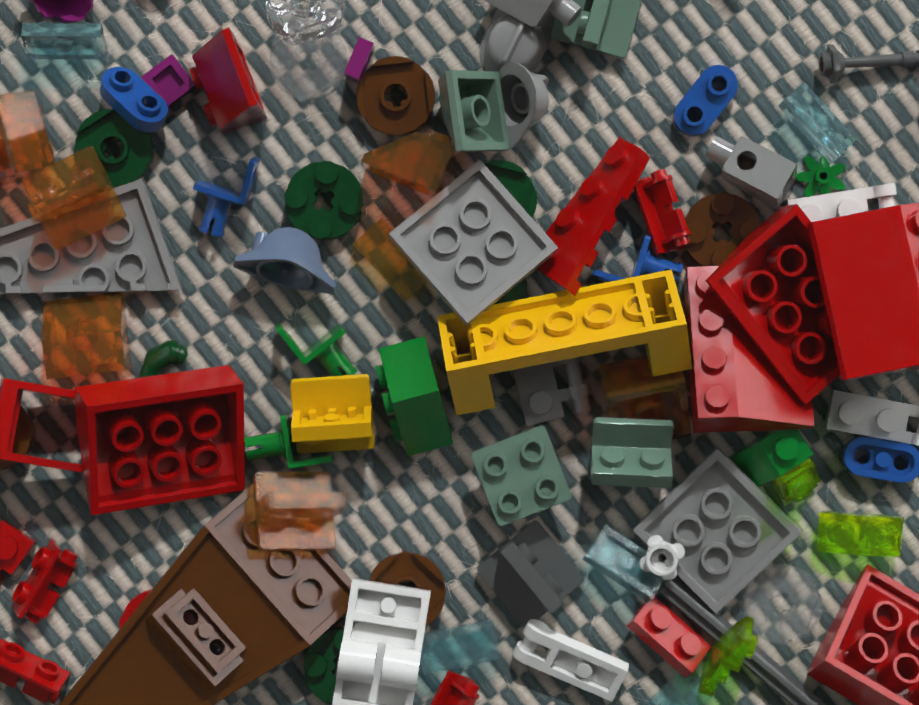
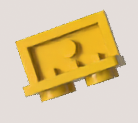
(332, 413)

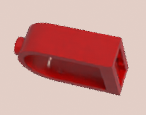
(10, 403)

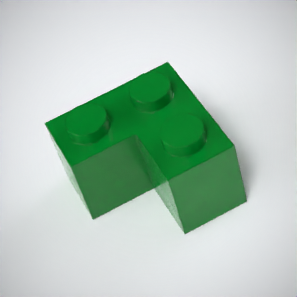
(413, 397)

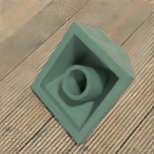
(474, 110)

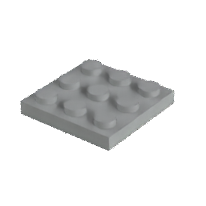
(473, 242)
(724, 527)

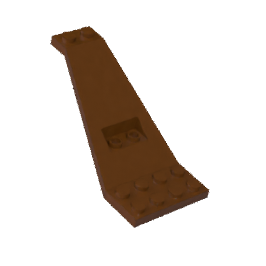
(242, 598)

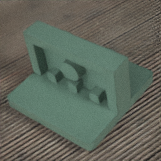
(601, 26)
(631, 452)
(521, 475)

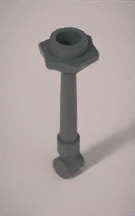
(833, 62)

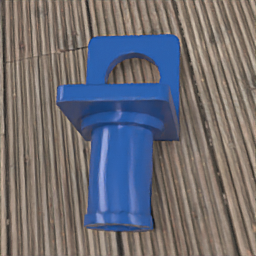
(222, 198)
(644, 264)

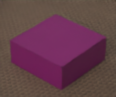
(359, 60)
(169, 80)

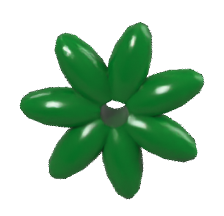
(816, 182)

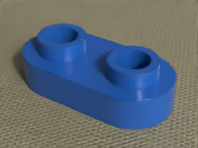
(130, 95)
(706, 100)
(881, 459)

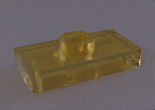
(389, 260)

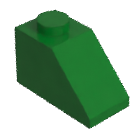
(771, 455)

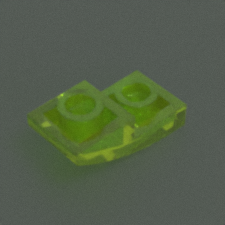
(796, 482)
(860, 534)
(728, 655)

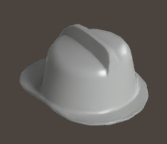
(515, 42)
(523, 99)

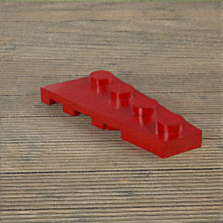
(592, 213)

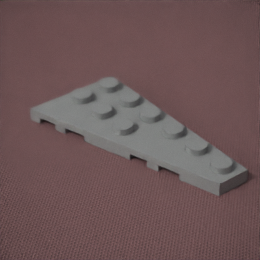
(115, 259)

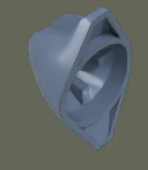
(288, 260)

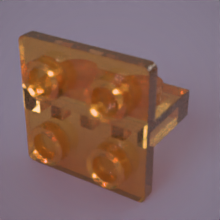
(73, 198)
(296, 510)

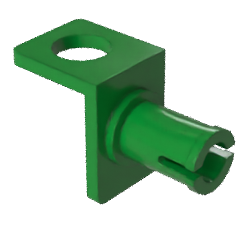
(324, 350)
(280, 444)

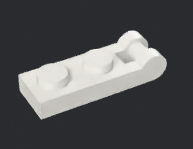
(844, 202)
(871, 417)
(570, 660)

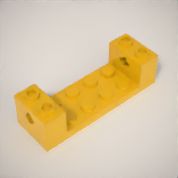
(562, 328)

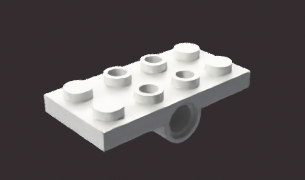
(381, 644)

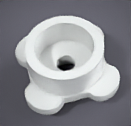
(664, 568)

